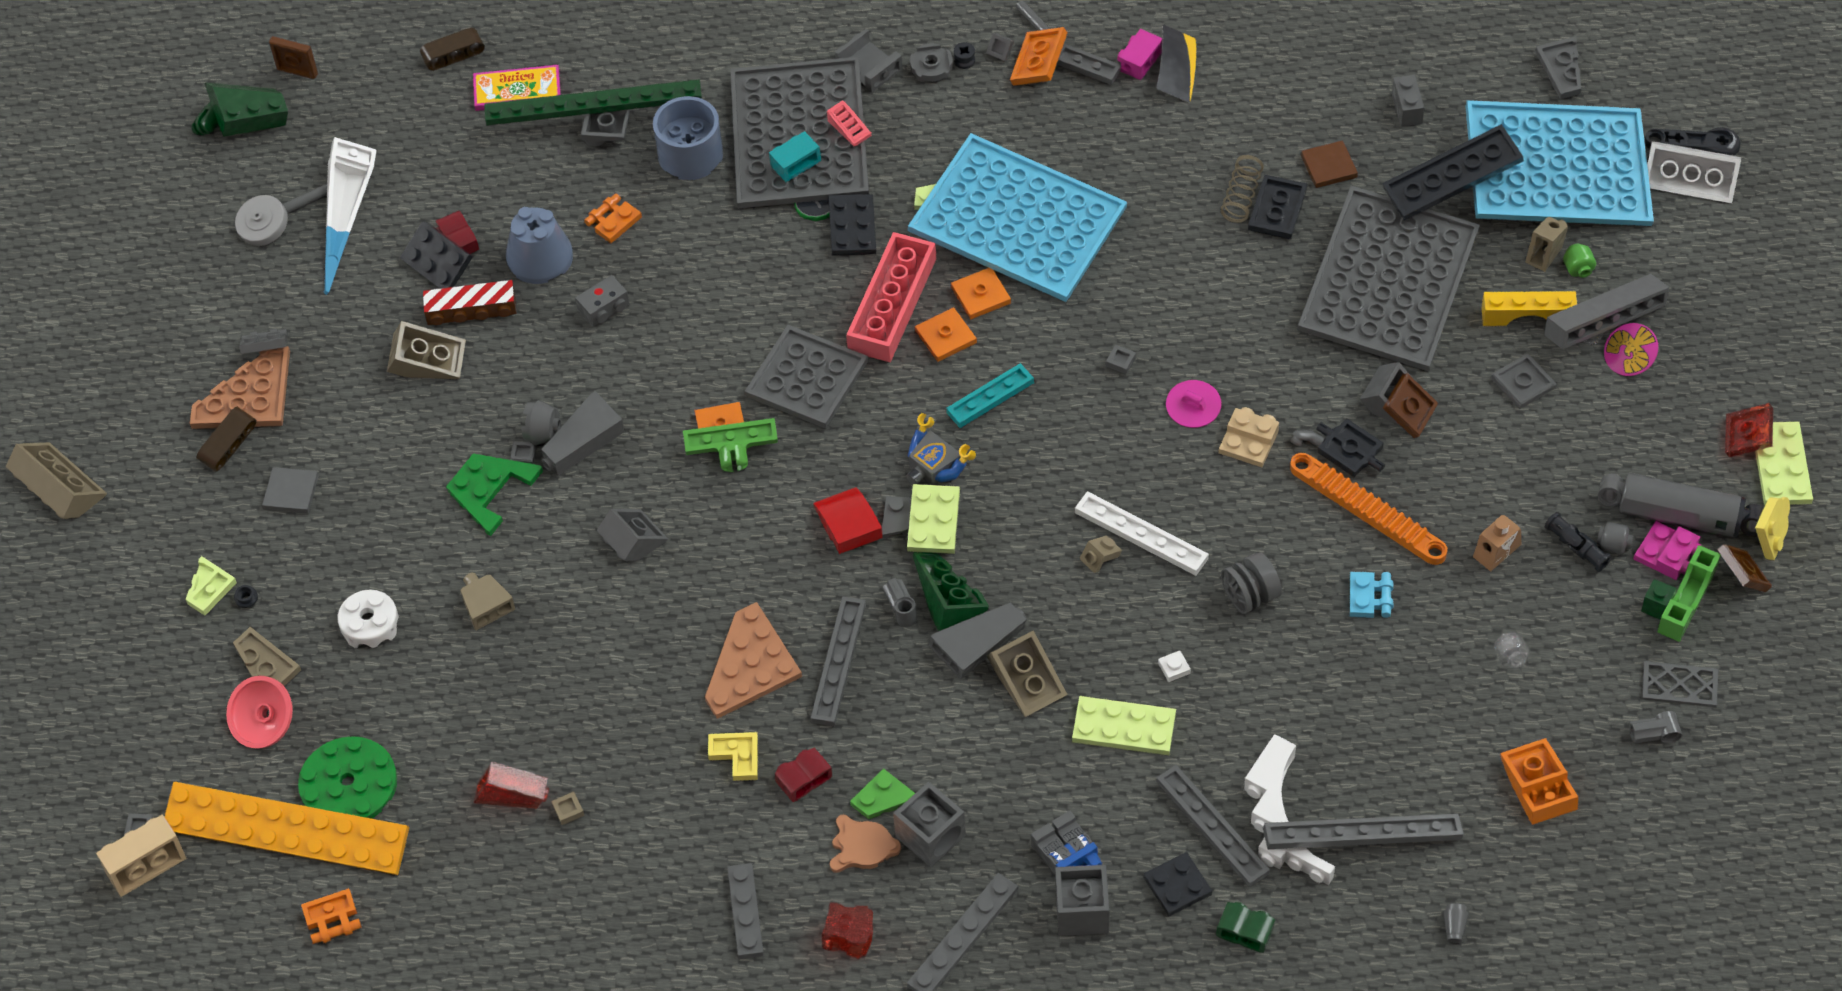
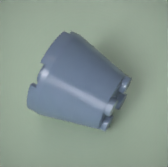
(537, 246)

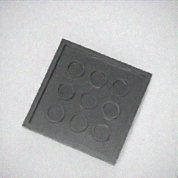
(806, 376)

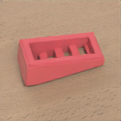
(841, 112)

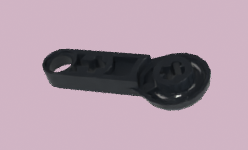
(1699, 140)

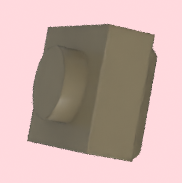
(1099, 551)

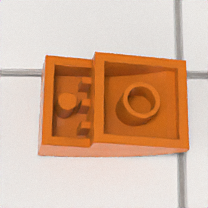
(1539, 781)

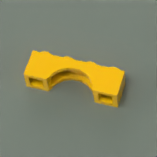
(1503, 307)

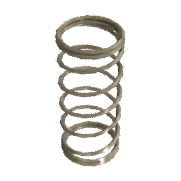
(1245, 208)

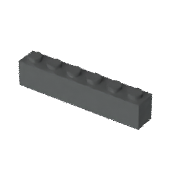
(1606, 311)

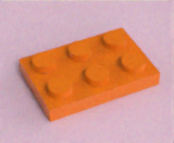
(1038, 56)

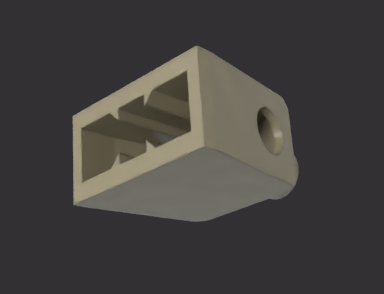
(1550, 233)
(485, 600)

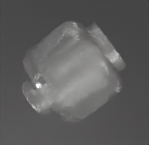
(1511, 650)

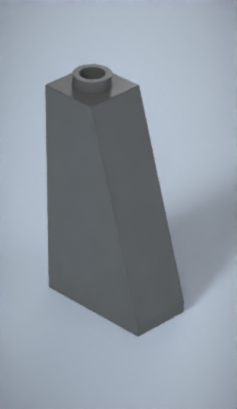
(582, 434)
(969, 642)

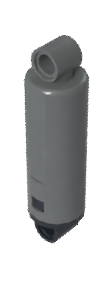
(1680, 504)

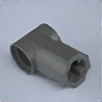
(901, 602)
(1662, 727)

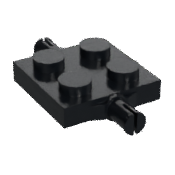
(1350, 447)

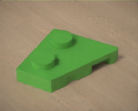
(881, 795)

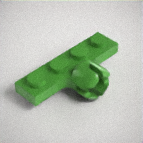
(730, 441)

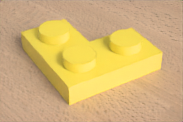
(740, 748)

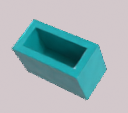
(795, 156)

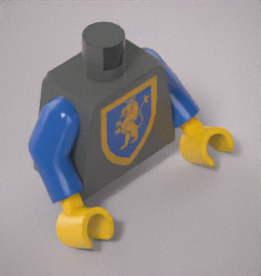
(933, 457)

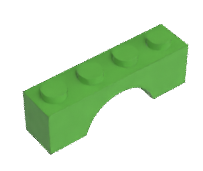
(1690, 593)

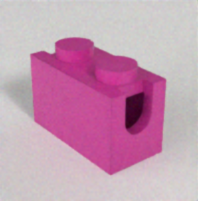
(1140, 54)

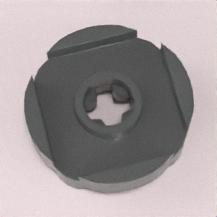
(935, 72)

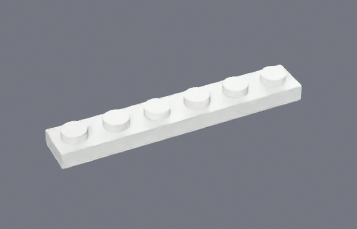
(1141, 533)

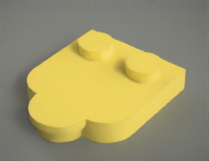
(1773, 526)

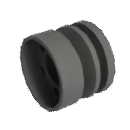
(1251, 582)

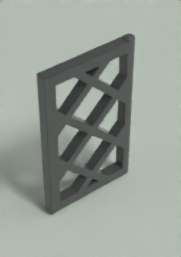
(1666, 696)

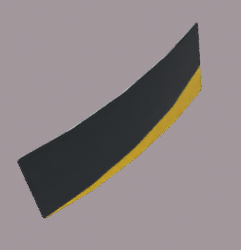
(1177, 64)

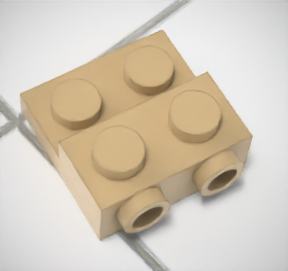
(1249, 436)

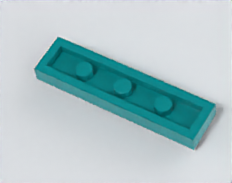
(990, 395)

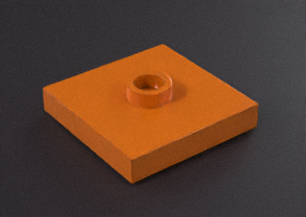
(980, 293)
(945, 334)
(719, 415)

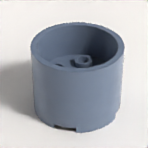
(688, 137)

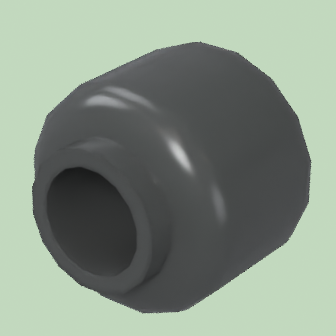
(1614, 538)

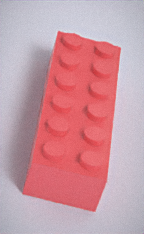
(891, 297)

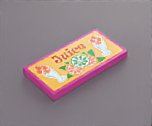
(515, 85)

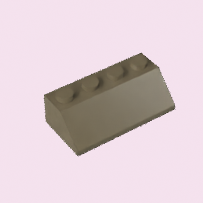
(54, 479)

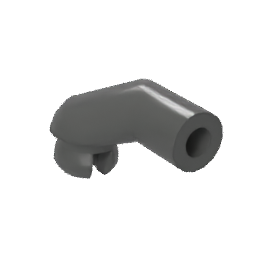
(1306, 435)

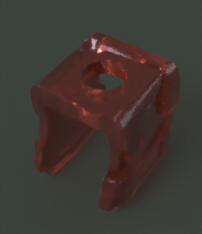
(848, 930)

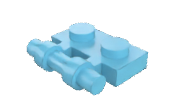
(1362, 594)

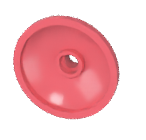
(248, 712)

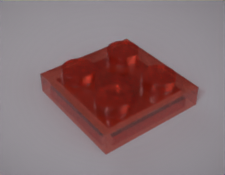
(1749, 430)

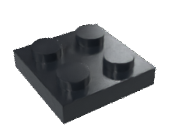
(1177, 884)

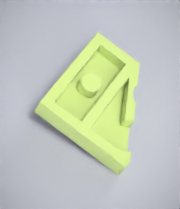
(208, 586)

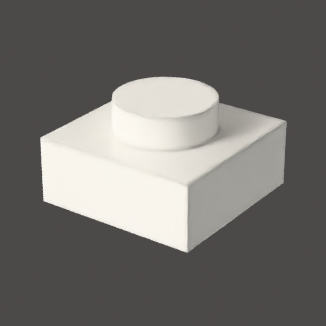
(1174, 666)

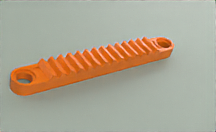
(1369, 508)

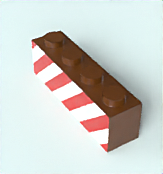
(469, 302)

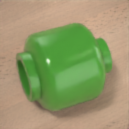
(1579, 260)

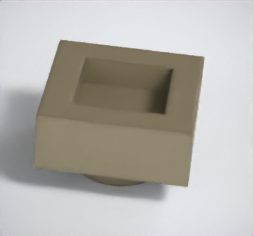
(567, 808)

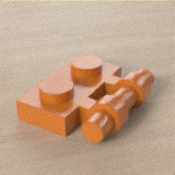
(617, 222)
(328, 910)

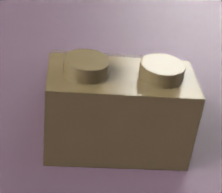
(425, 353)
(1027, 673)

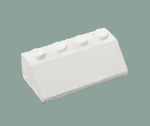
(1693, 172)

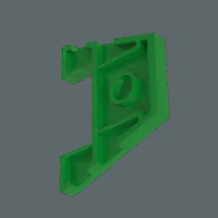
(481, 481)

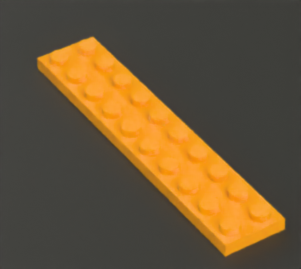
(286, 828)

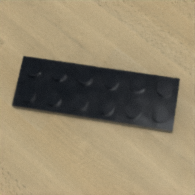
(1453, 172)

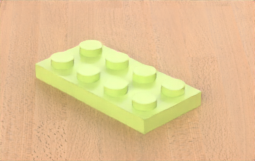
(1784, 466)
(1124, 725)

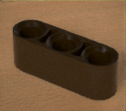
(452, 49)
(226, 439)

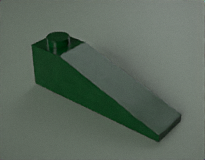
(947, 594)

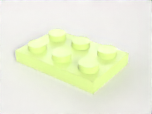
(933, 518)

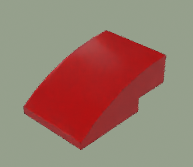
(848, 520)

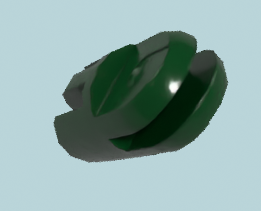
(205, 122)

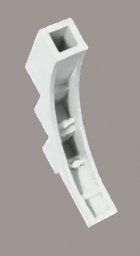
(1266, 783)

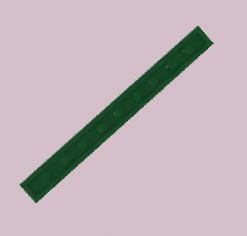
(589, 102)

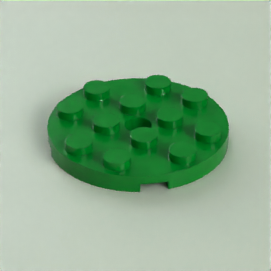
(354, 757)

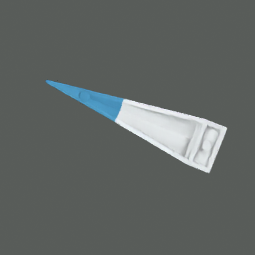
(348, 176)

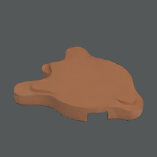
(862, 844)

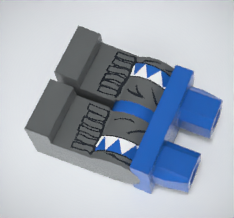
(1064, 844)

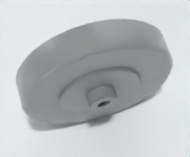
(261, 220)

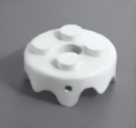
(371, 631)

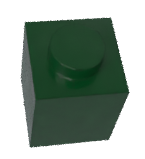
(1657, 598)

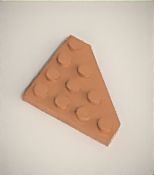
(255, 388)
(749, 663)

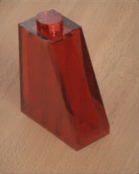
(510, 787)

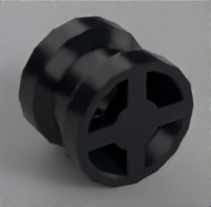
(964, 55)

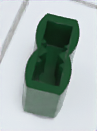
(1245, 926)

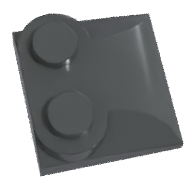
(605, 127)

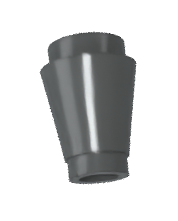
(1455, 922)

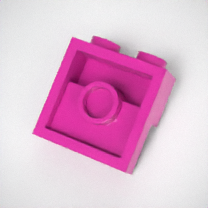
(1667, 550)

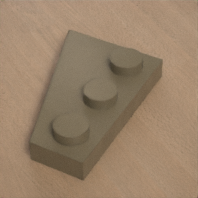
(264, 658)

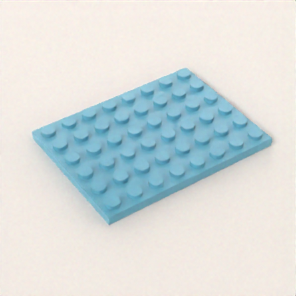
(1575, 166)
(1017, 217)

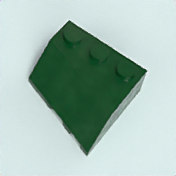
(246, 108)

